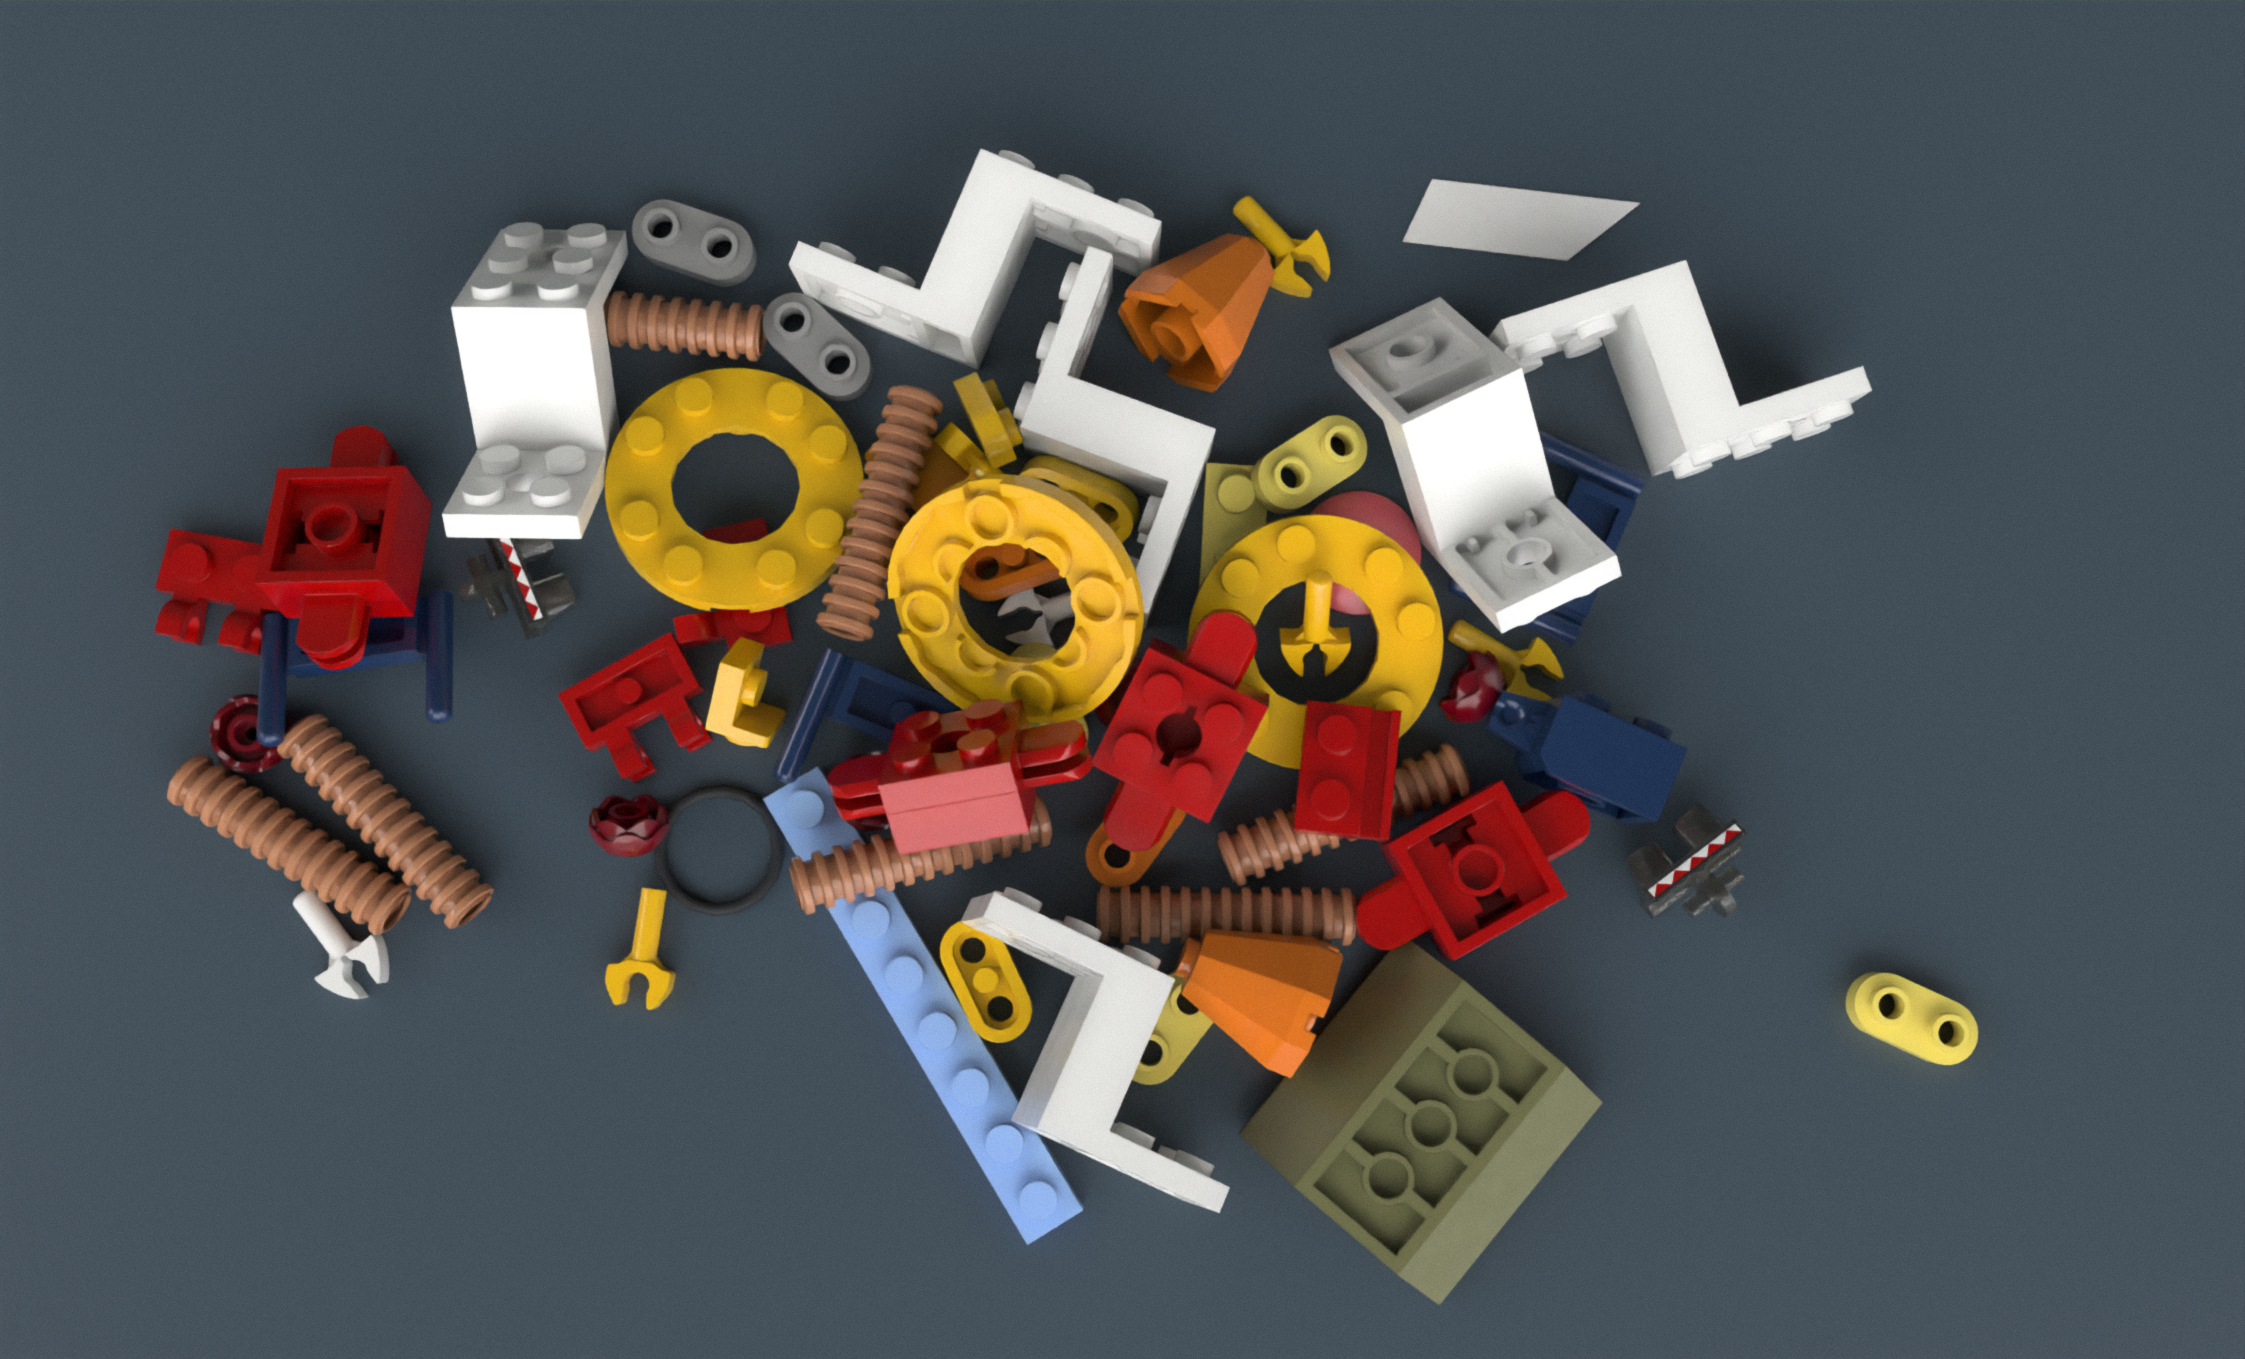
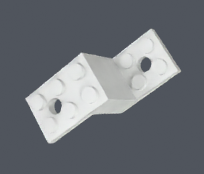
(980, 256)
(1674, 371)
(537, 382)
(1108, 432)
(1474, 464)
(1094, 1045)

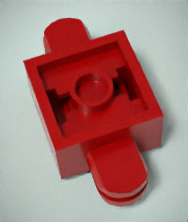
(316, 552)
(1181, 729)
(960, 775)
(1472, 870)

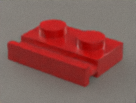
(1347, 771)

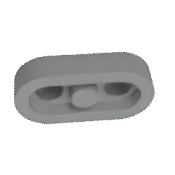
(691, 243)
(816, 345)

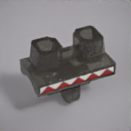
(532, 601)
(1710, 849)

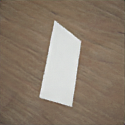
(1511, 219)

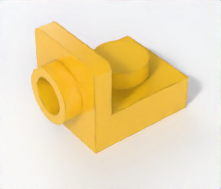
(736, 698)

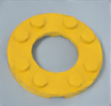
(1053, 523)
(1358, 559)
(717, 573)

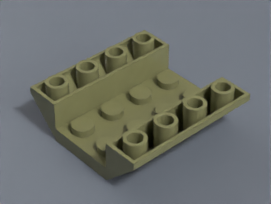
(1420, 1119)

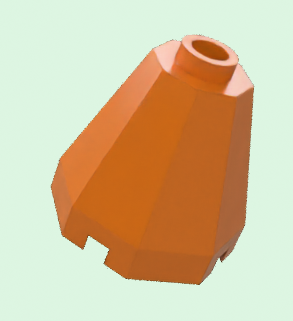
(1199, 308)
(1261, 990)

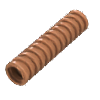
(684, 325)
(880, 512)
(385, 820)
(1274, 841)
(289, 843)
(880, 865)
(1190, 914)

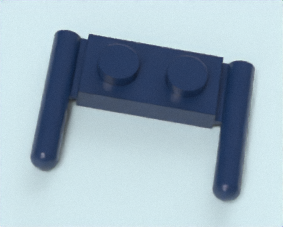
(1600, 498)
(387, 644)
(856, 697)

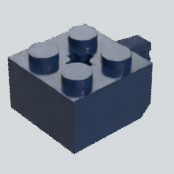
(1584, 750)

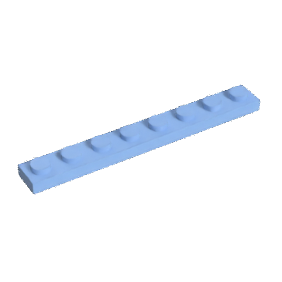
(933, 1021)

